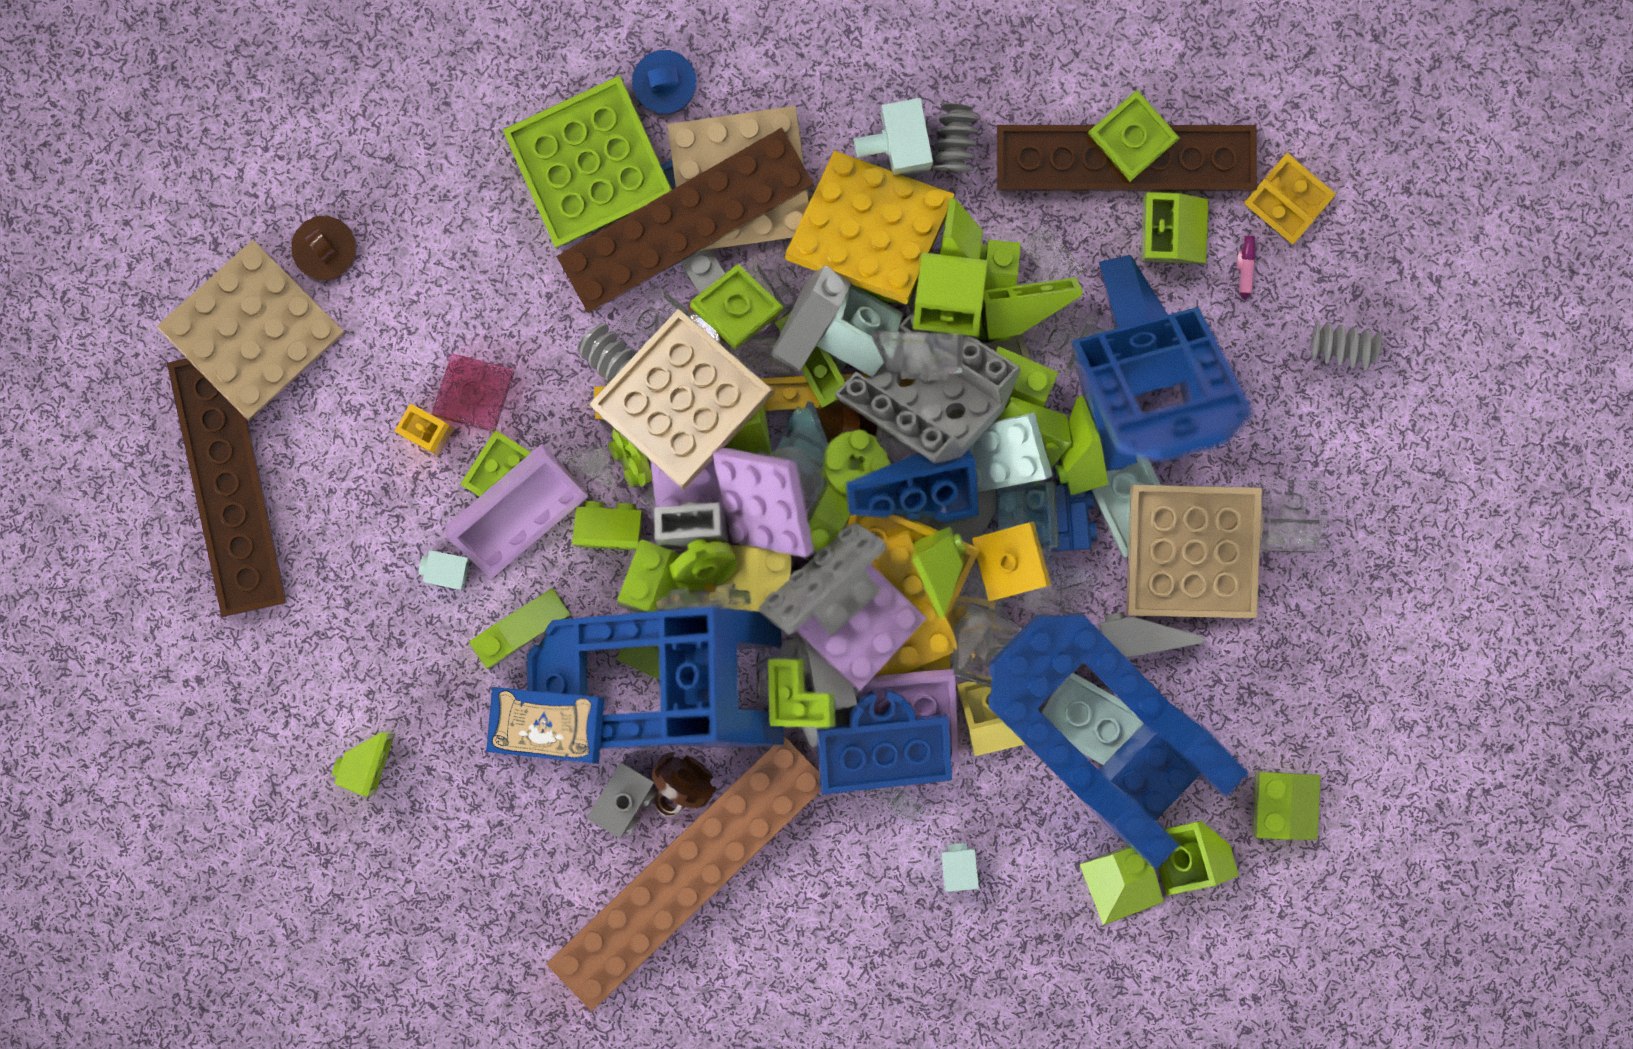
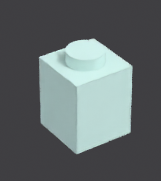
(444, 569)
(959, 868)

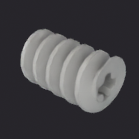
(955, 139)
(1345, 345)
(604, 352)

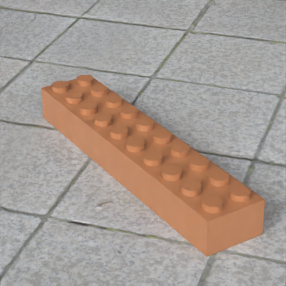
(686, 874)

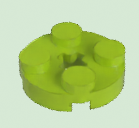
(851, 444)
(633, 461)
(703, 565)

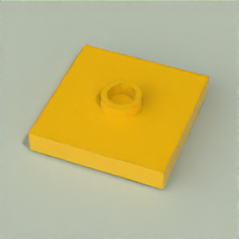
(1011, 561)

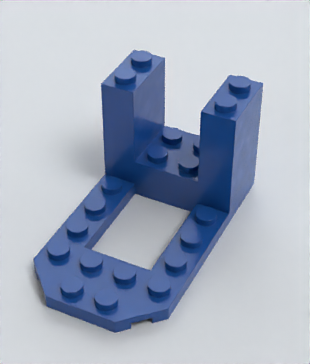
(1154, 356)
(695, 674)
(1146, 770)

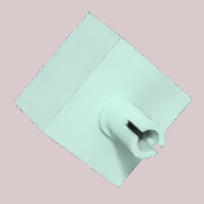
(902, 138)
(850, 331)

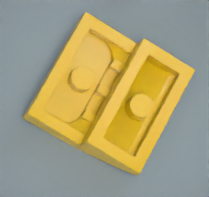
(1290, 198)

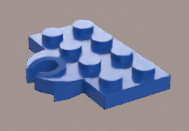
(883, 748)

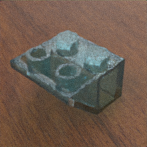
(805, 433)
(1027, 504)

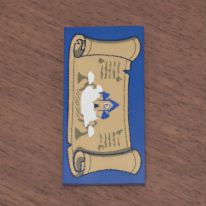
(545, 725)

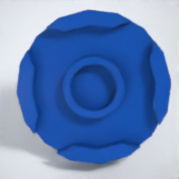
(664, 82)

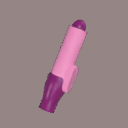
(1246, 266)

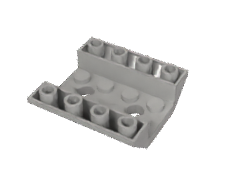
(921, 411)

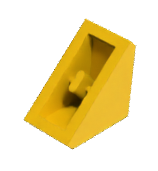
(424, 429)

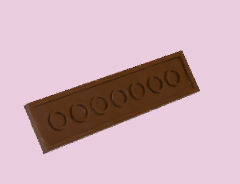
(1071, 161)
(685, 220)
(227, 494)

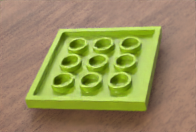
(587, 161)

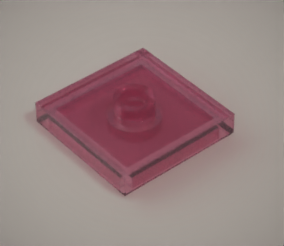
(473, 392)

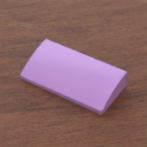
(515, 511)

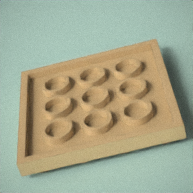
(709, 141)
(250, 330)
(681, 399)
(1193, 551)

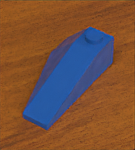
(1128, 292)
(918, 489)

